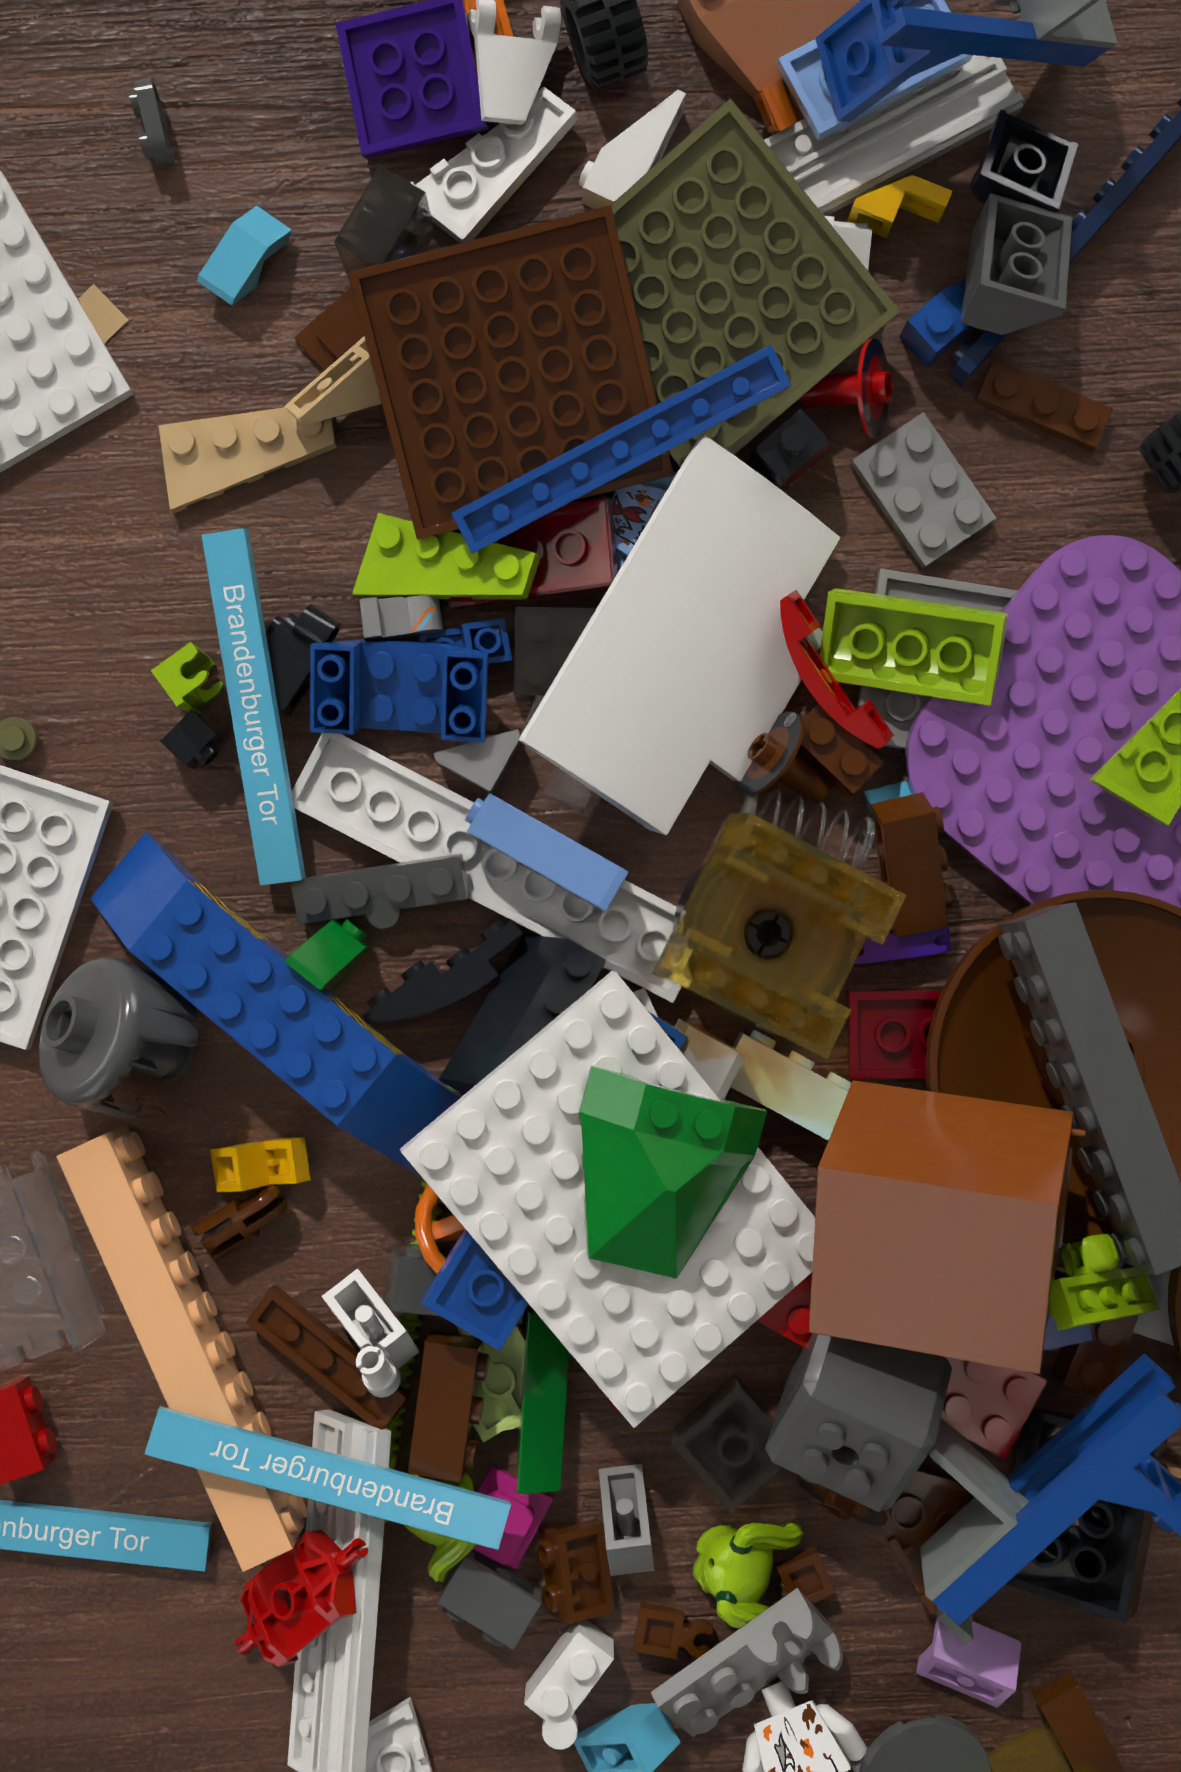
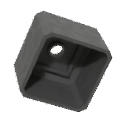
(859, 1417)

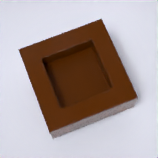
(806, 1574)

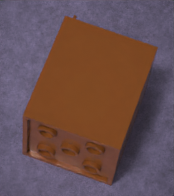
(941, 1224)

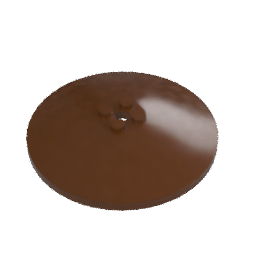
(985, 1043)

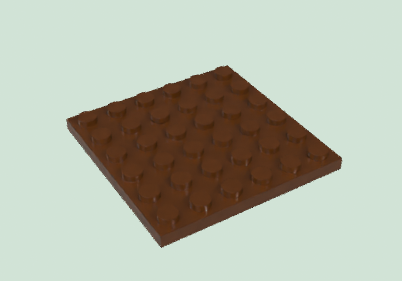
(504, 359)

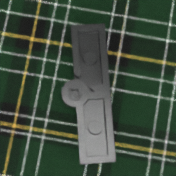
(381, 890)

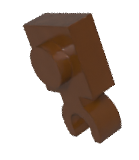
(662, 1632)

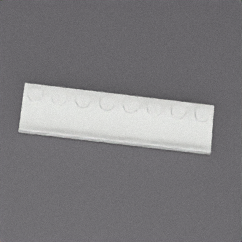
(897, 135)
(337, 1667)

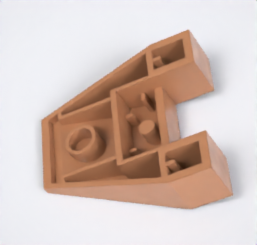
(753, 34)

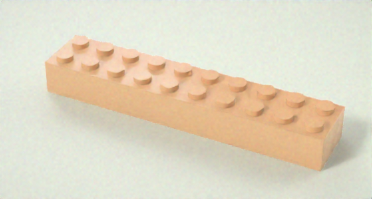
(177, 1328)

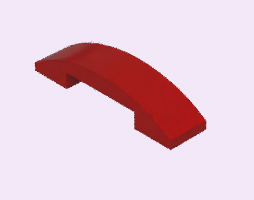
(861, 721)

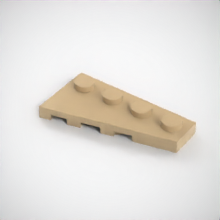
(225, 451)

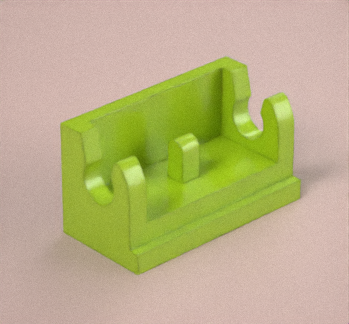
(184, 675)

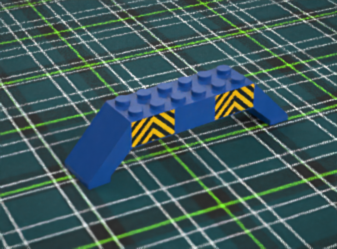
(266, 1004)

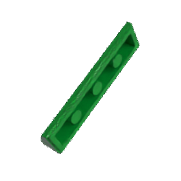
(541, 1409)

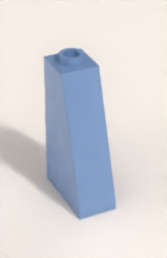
(545, 851)

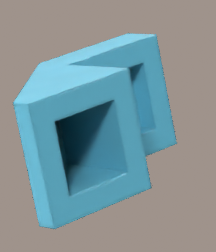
(239, 257)

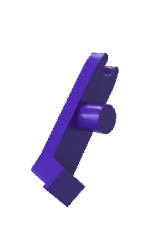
(909, 946)

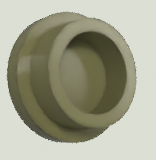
(17, 739)

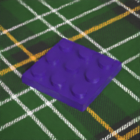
(411, 76)

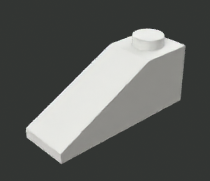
(631, 153)

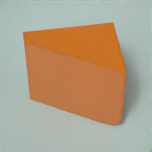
(776, 107)

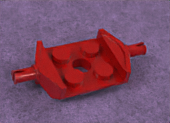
(320, 1591)

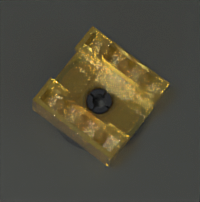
(817, 927)

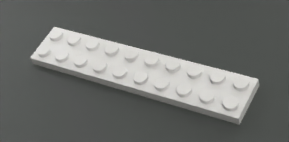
(422, 820)

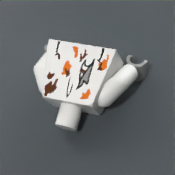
(802, 1738)

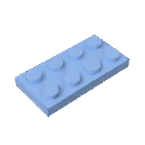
(809, 87)

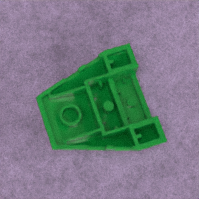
(658, 1168)

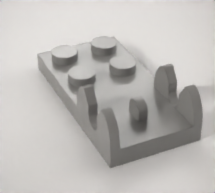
(748, 1661)

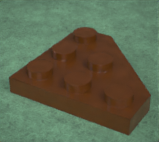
(917, 1515)

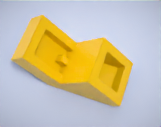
(910, 193)
(260, 1164)

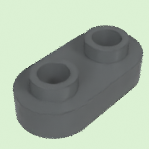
(148, 106)

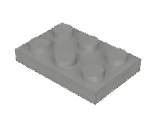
(923, 490)

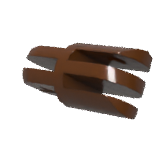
(244, 1221)

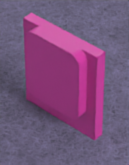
(523, 1518)

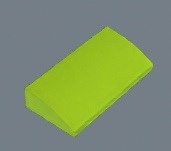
(913, 645)

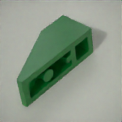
(330, 954)

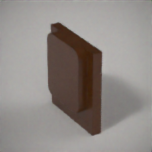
(332, 331)

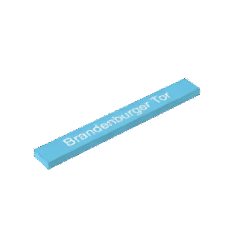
(253, 706)
(327, 1477)
(105, 1535)

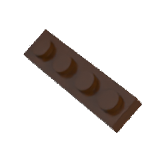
(322, 1356)

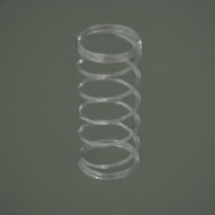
(864, 842)

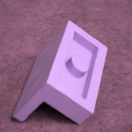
(979, 1669)

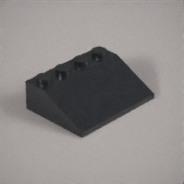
(1100, 1555)

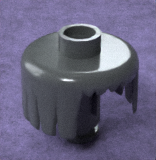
(109, 1023)

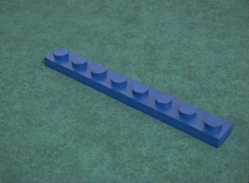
(621, 448)

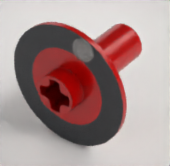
(868, 388)

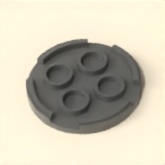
(926, 1746)

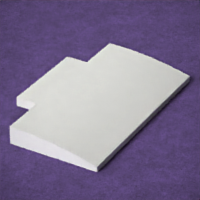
(685, 642)

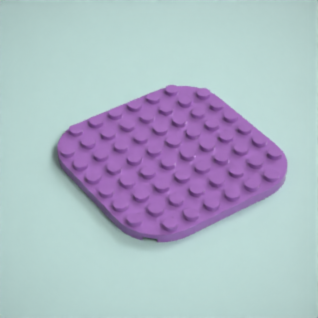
(1078, 675)

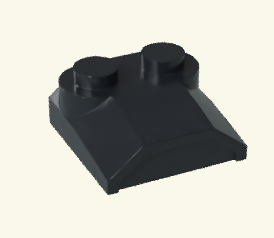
(1024, 164)

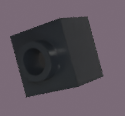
(193, 741)

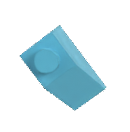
(628, 1740)

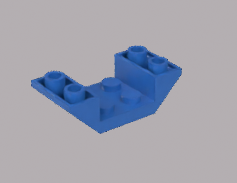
(398, 688)

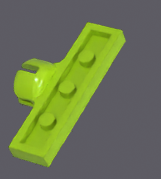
(1096, 1286)

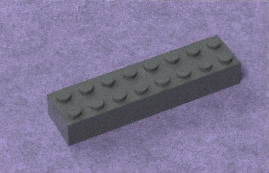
(1098, 1083)

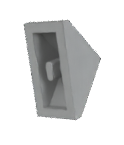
(481, 761)

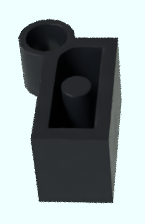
(290, 652)

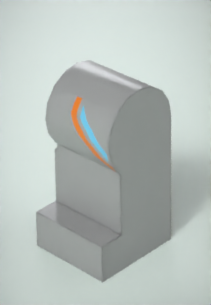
(400, 617)

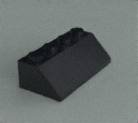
(532, 990)

